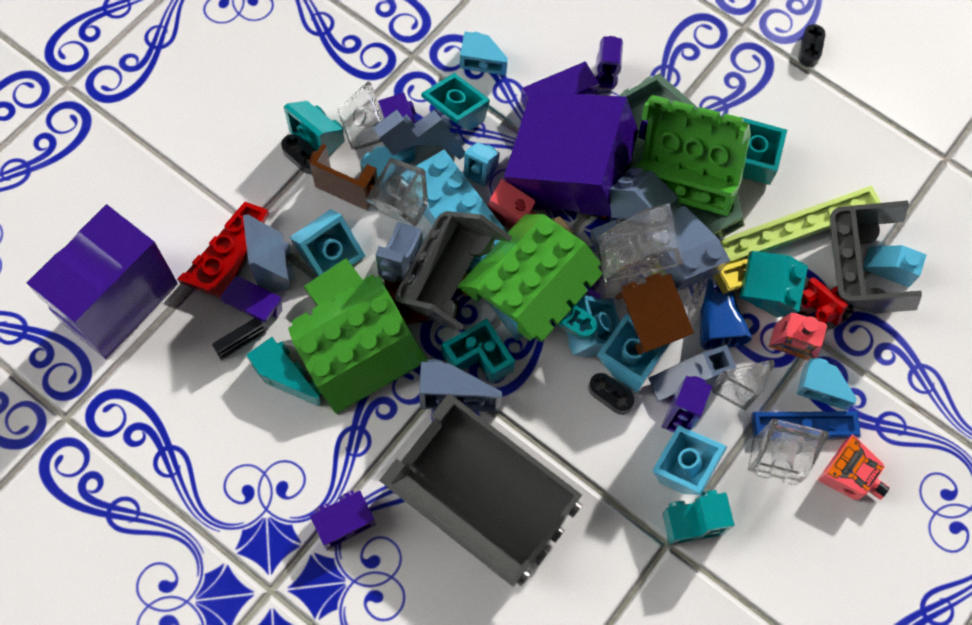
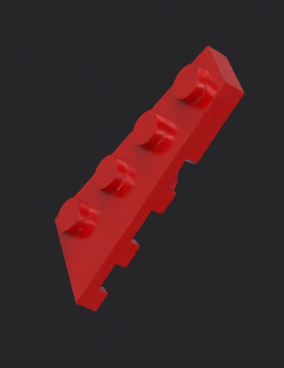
(224, 256)

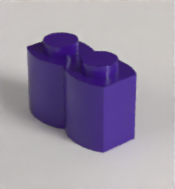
(609, 61)

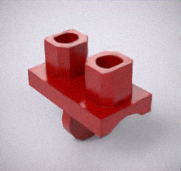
(825, 301)

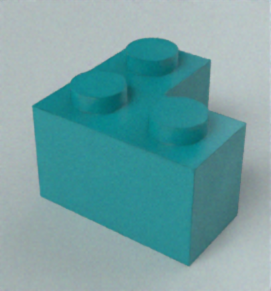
(481, 346)
(703, 519)

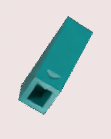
(277, 370)

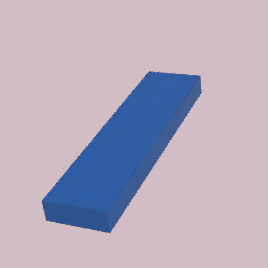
(838, 423)

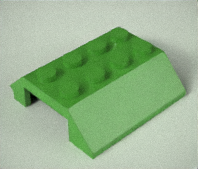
(695, 152)
(534, 275)
(355, 343)

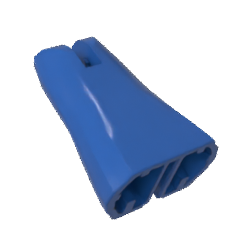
(721, 320)

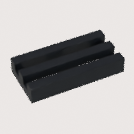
(238, 338)

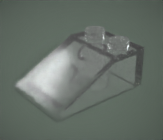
(641, 244)
(786, 451)

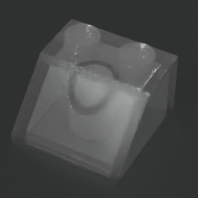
(400, 192)

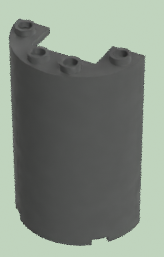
(483, 491)

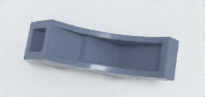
(401, 133)
(399, 253)

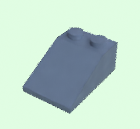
(700, 251)
(268, 255)
(442, 378)

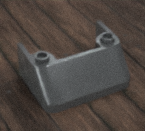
(858, 226)
(443, 263)

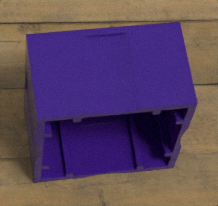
(572, 150)
(104, 281)

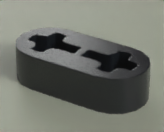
(816, 47)
(295, 157)
(615, 389)

